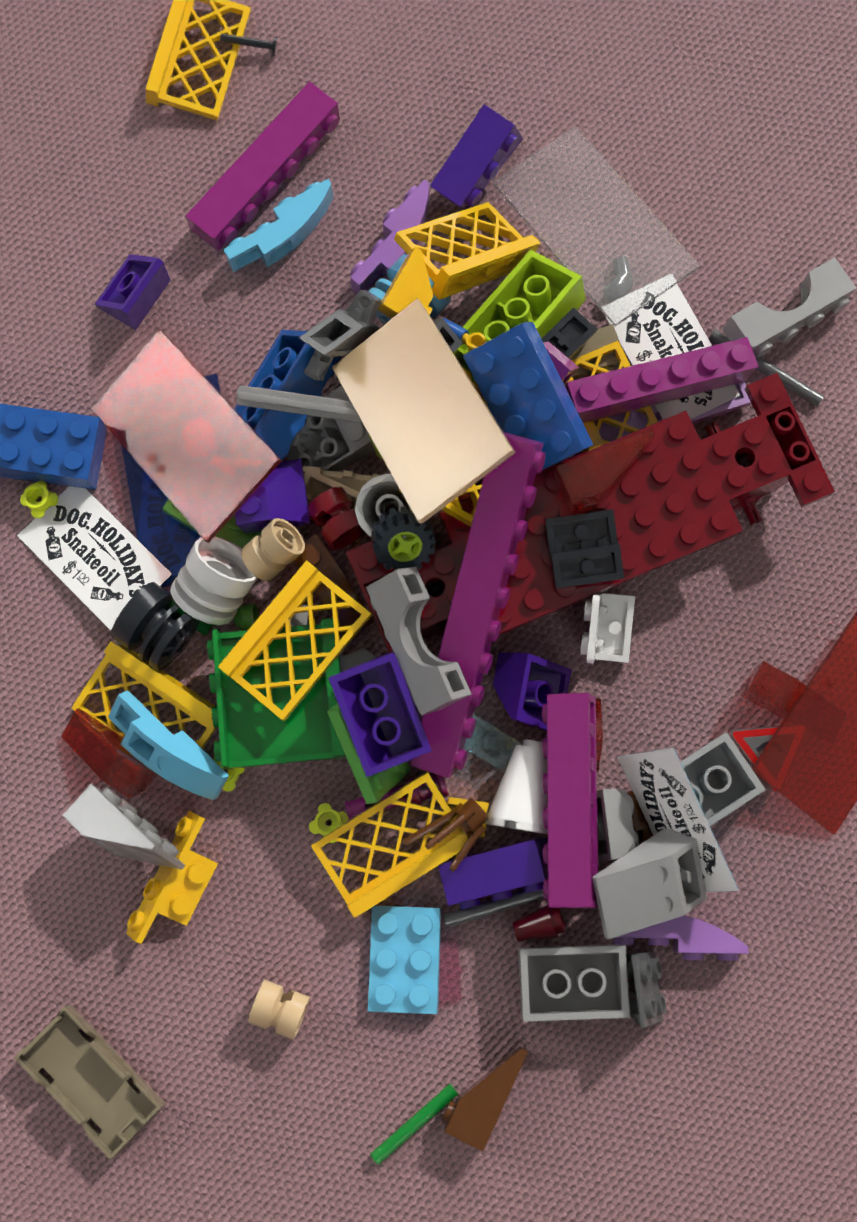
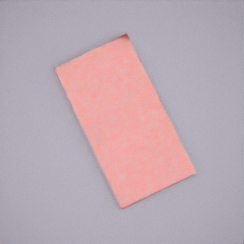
(186, 436)
(816, 744)

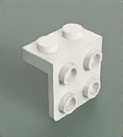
(609, 627)

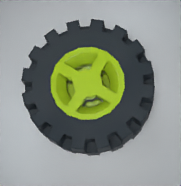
(398, 551)

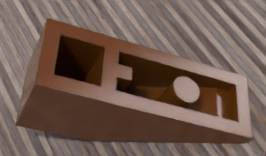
(320, 558)
(480, 1105)

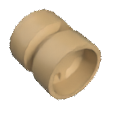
(273, 550)
(278, 1009)

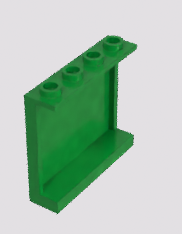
(252, 732)

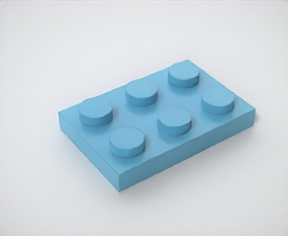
(404, 959)

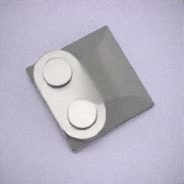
(615, 824)

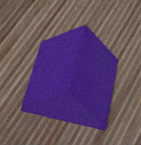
(134, 289)

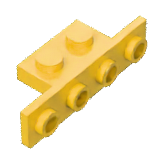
(174, 890)

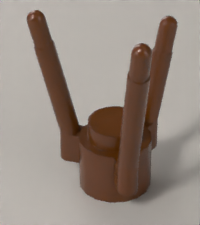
(465, 817)

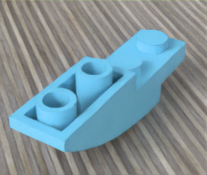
(294, 222)
(168, 755)

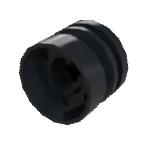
(155, 626)

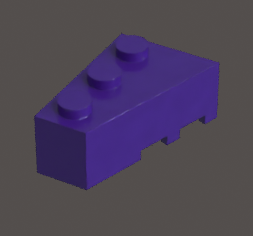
(477, 158)
(495, 874)

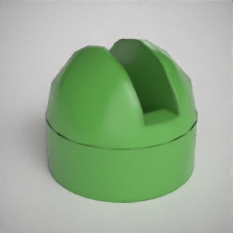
(246, 616)

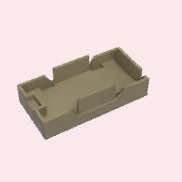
(90, 1081)

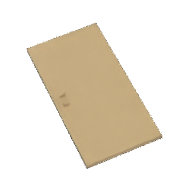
(422, 411)

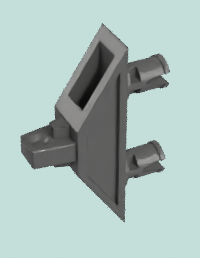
(341, 333)

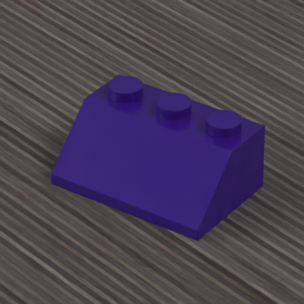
(379, 714)

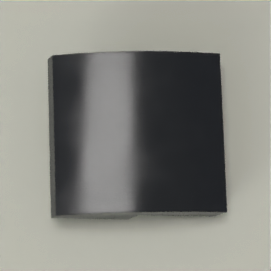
(584, 548)

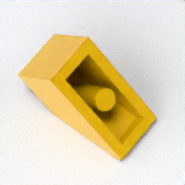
(408, 285)

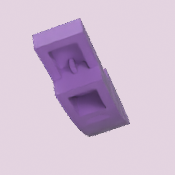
(387, 251)
(689, 937)

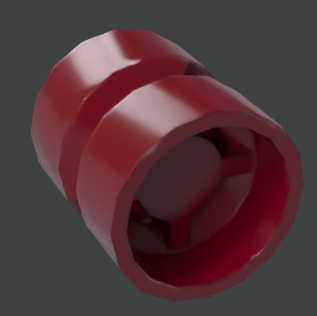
(335, 514)

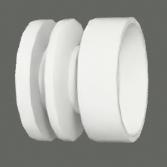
(212, 581)

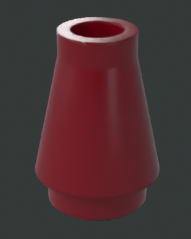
(541, 924)

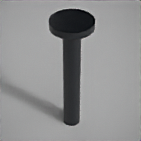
(250, 42)

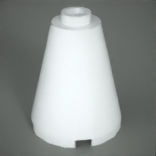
(375, 497)
(521, 794)

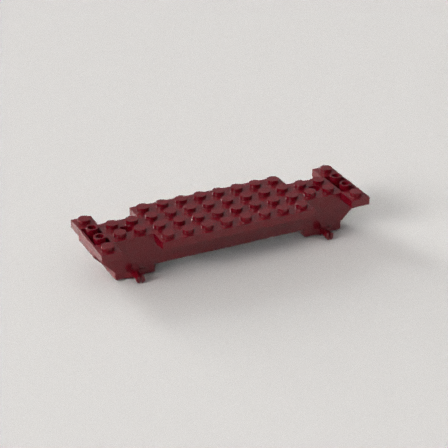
(664, 508)

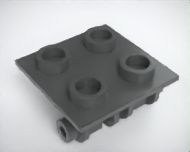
(650, 1003)

